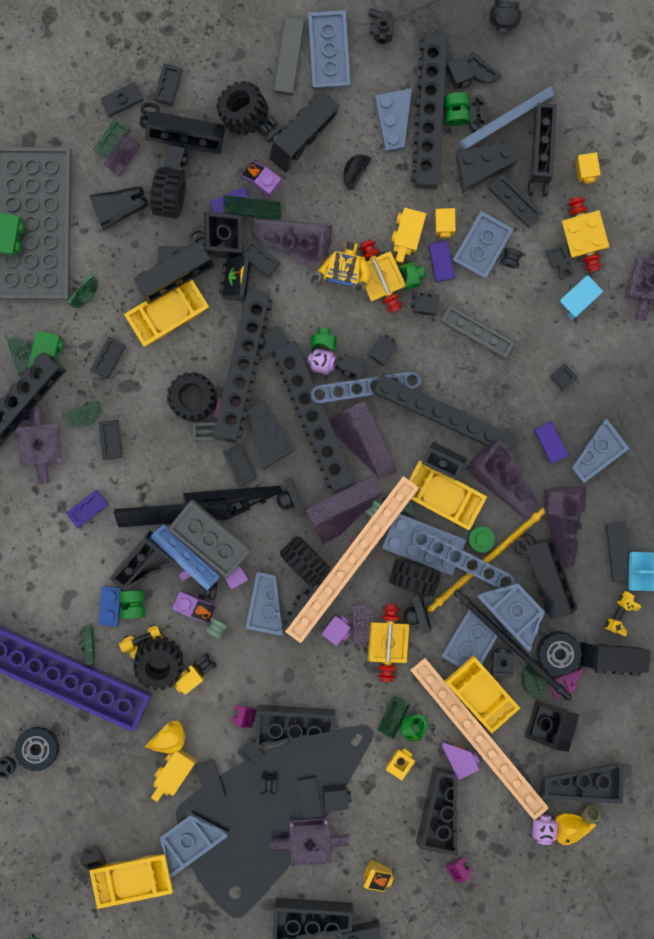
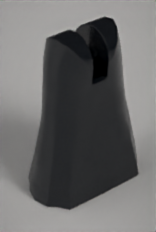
(118, 205)

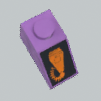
(262, 179)
(194, 606)
(461, 759)

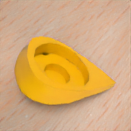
(168, 739)
(571, 828)

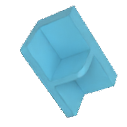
(580, 297)
(641, 571)

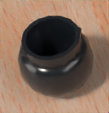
(505, 15)

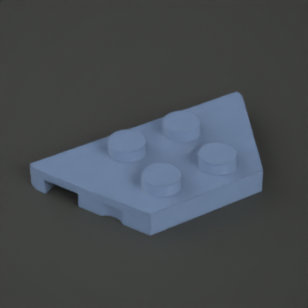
(515, 611)
(189, 841)

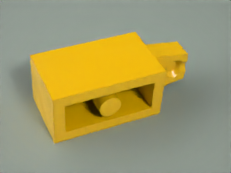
(408, 233)
(172, 774)

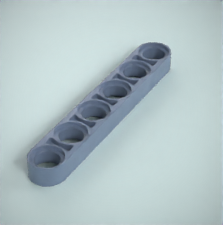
(507, 117)
(363, 383)
(481, 566)

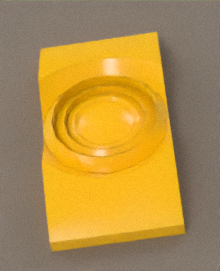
(167, 313)
(446, 496)
(482, 694)
(131, 880)

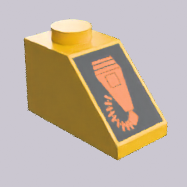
(377, 876)

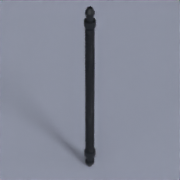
(559, 689)

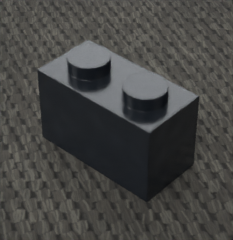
(444, 461)

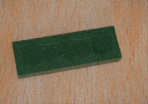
(252, 207)

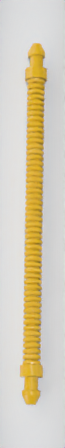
(535, 517)

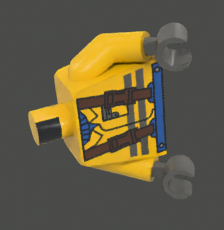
(345, 269)

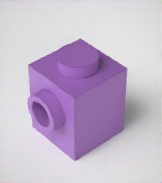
(337, 629)

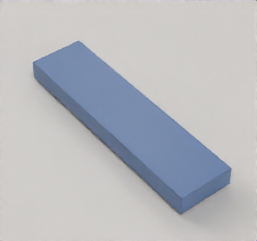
(185, 557)

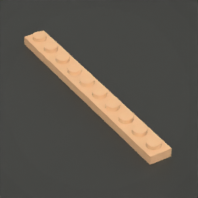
(351, 559)
(479, 738)

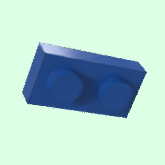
(109, 606)

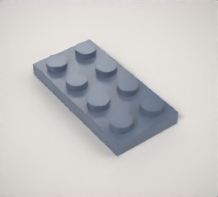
(329, 50)
(399, 541)

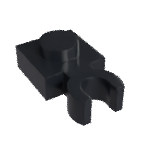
(559, 258)

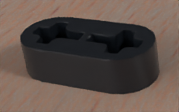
(482, 114)

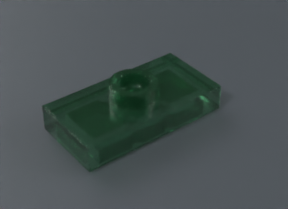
(111, 138)
(88, 644)
(393, 716)

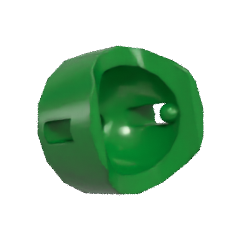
(412, 274)
(323, 339)
(481, 539)
(413, 727)

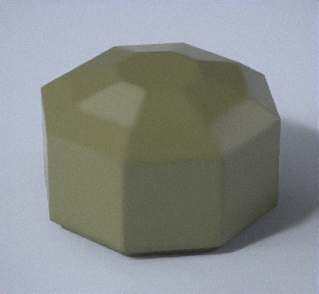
(591, 814)

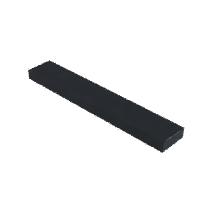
(165, 513)

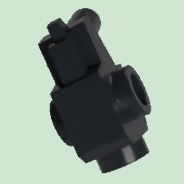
(383, 27)

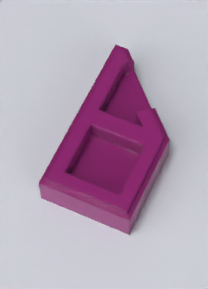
(569, 681)

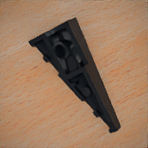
(238, 499)

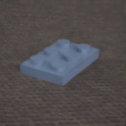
(482, 245)
(470, 639)

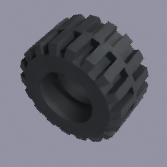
(236, 97)
(168, 192)
(185, 381)
(304, 561)
(414, 577)
(158, 677)

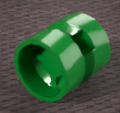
(457, 109)
(132, 604)

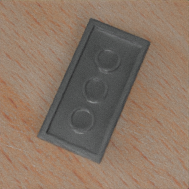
(209, 539)

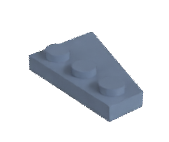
(393, 117)
(599, 452)
(264, 606)

